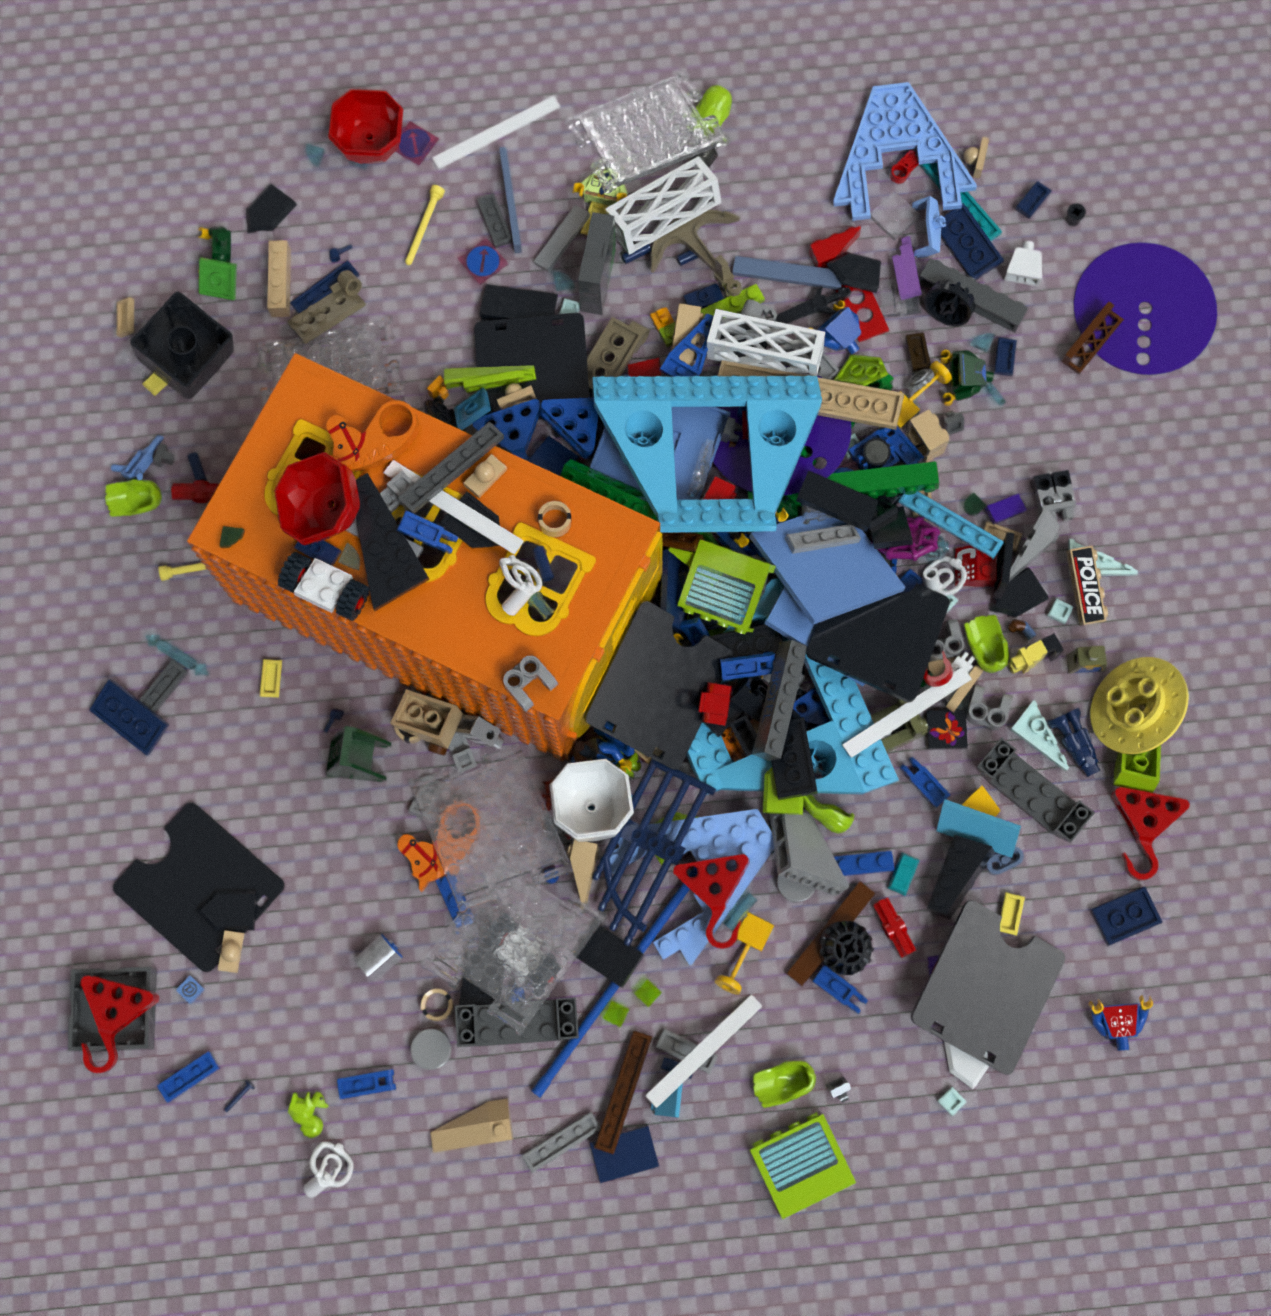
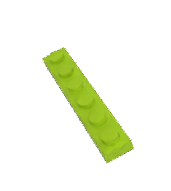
(730, 304)

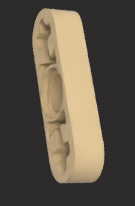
(963, 690)

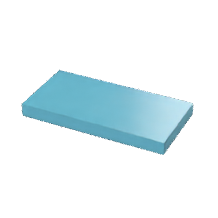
(978, 827)

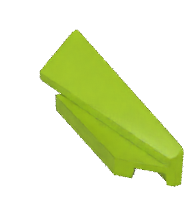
(487, 377)

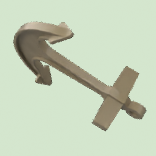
(688, 236)

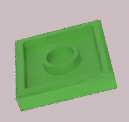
(217, 278)

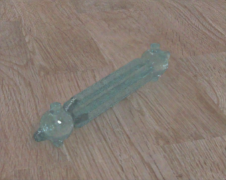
(177, 655)

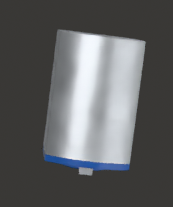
(378, 957)

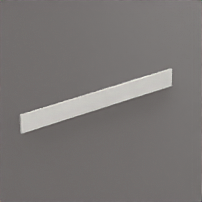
(496, 132)
(464, 513)
(905, 713)
(703, 1051)

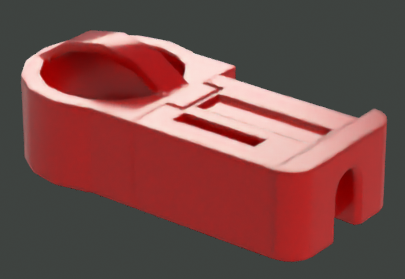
(906, 165)

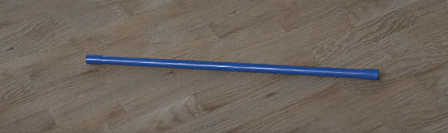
(545, 1080)

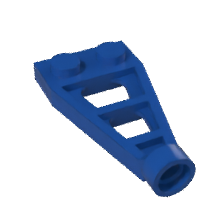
(674, 366)

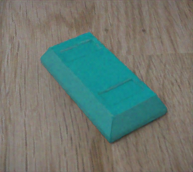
(903, 874)

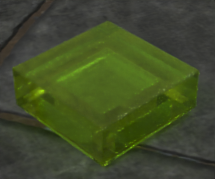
(647, 993)
(616, 1014)

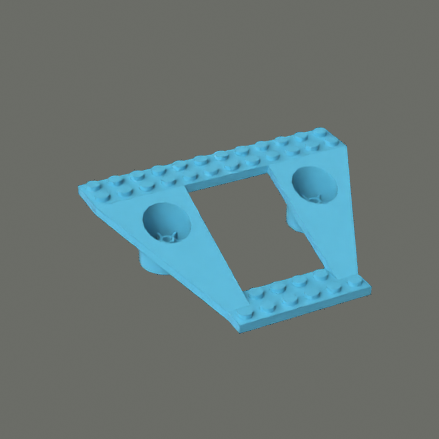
(778, 423)
(847, 717)

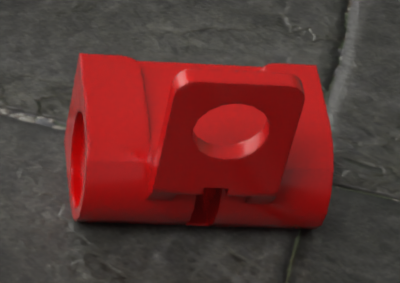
(715, 703)

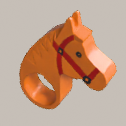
(372, 447)
(423, 859)

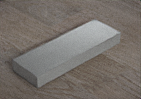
(681, 1048)

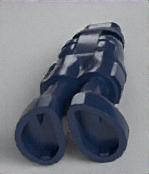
(1077, 743)

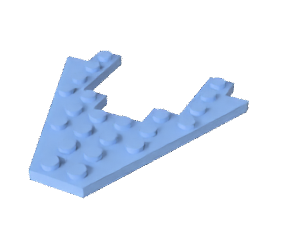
(898, 122)
(710, 839)

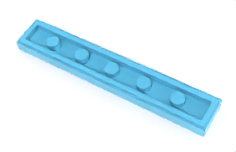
(952, 523)

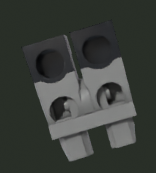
(1054, 494)

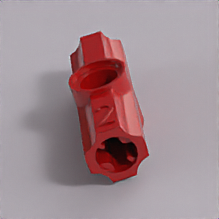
(198, 491)
(894, 927)

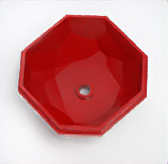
(362, 116)
(307, 499)

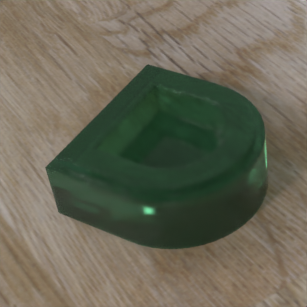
(973, 505)

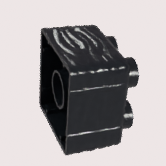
(183, 345)

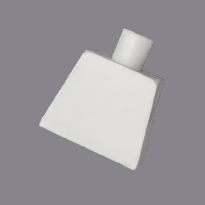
(1025, 265)

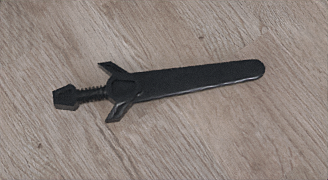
(814, 305)

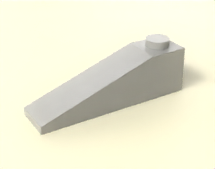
(1039, 539)

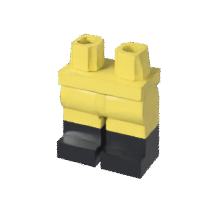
(1028, 658)

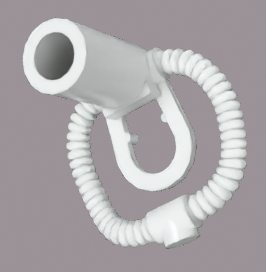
(931, 576)
(523, 590)
(322, 1178)

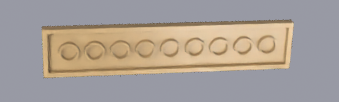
(839, 399)

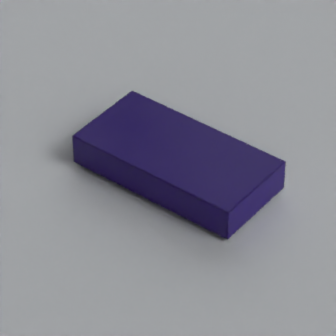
(1005, 509)

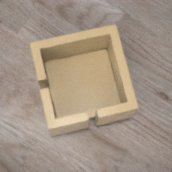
(926, 429)

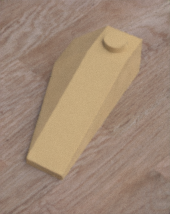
(478, 1127)

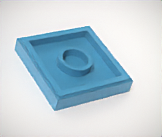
(472, 409)

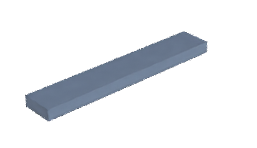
(510, 200)
(786, 272)

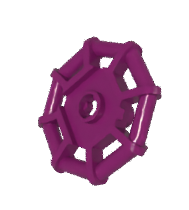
(918, 540)

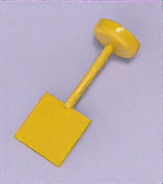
(908, 408)
(753, 933)

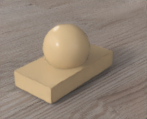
(977, 156)
(515, 395)
(485, 475)
(231, 951)

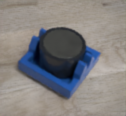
(874, 452)

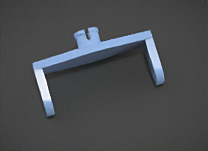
(933, 224)

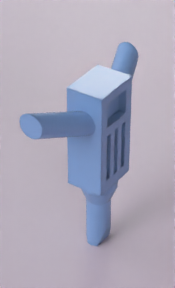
(139, 462)

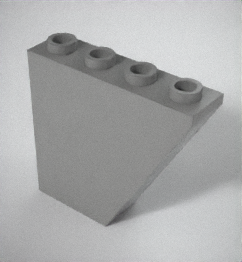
(804, 854)

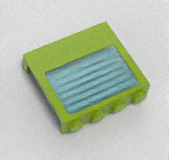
(724, 586)
(802, 1165)

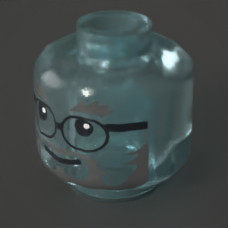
(943, 548)

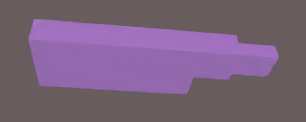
(906, 271)

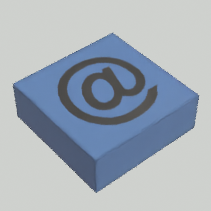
(190, 989)

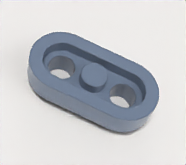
(1004, 862)

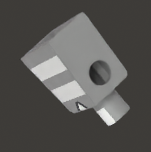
(479, 731)

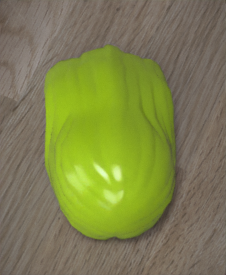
(715, 102)
(132, 497)
(987, 643)
(829, 815)
(783, 1082)

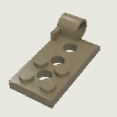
(343, 291)
(634, 337)

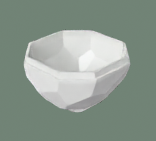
(596, 785)

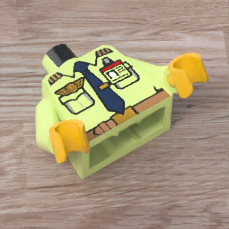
(593, 190)

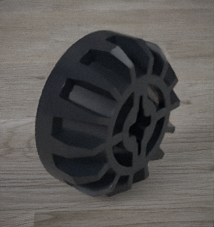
(947, 307)
(829, 945)

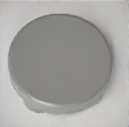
(793, 890)
(431, 1049)

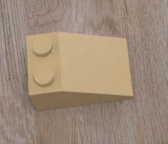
(427, 718)
(583, 861)

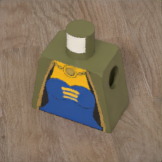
(1088, 659)

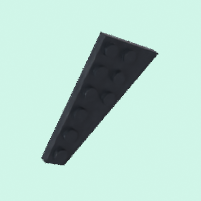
(387, 555)

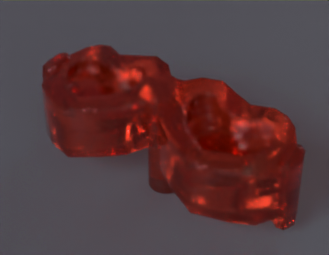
(548, 795)

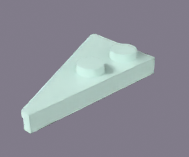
(1107, 564)
(1034, 731)

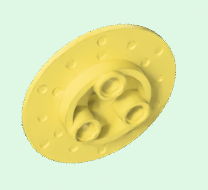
(1127, 698)

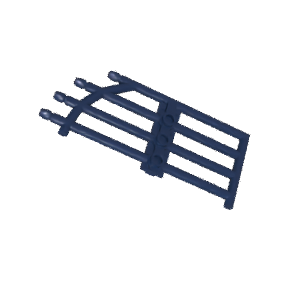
(653, 842)

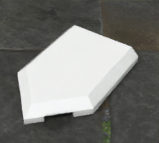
(965, 1066)

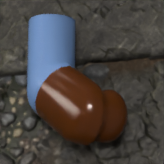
(1021, 626)

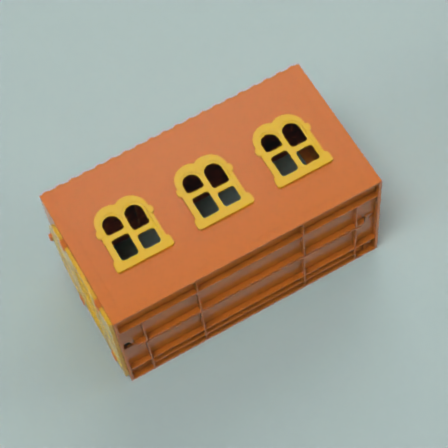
(451, 629)

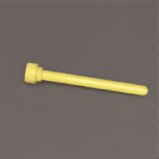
(436, 193)
(167, 572)

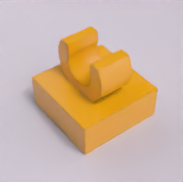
(661, 318)
(438, 388)

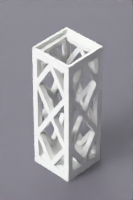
(631, 225)
(723, 349)

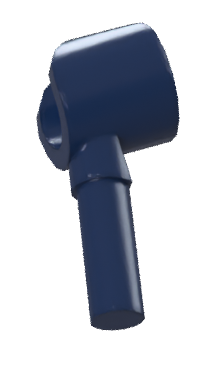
(335, 253)
(334, 714)

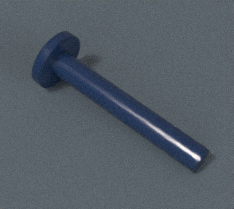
(249, 1085)

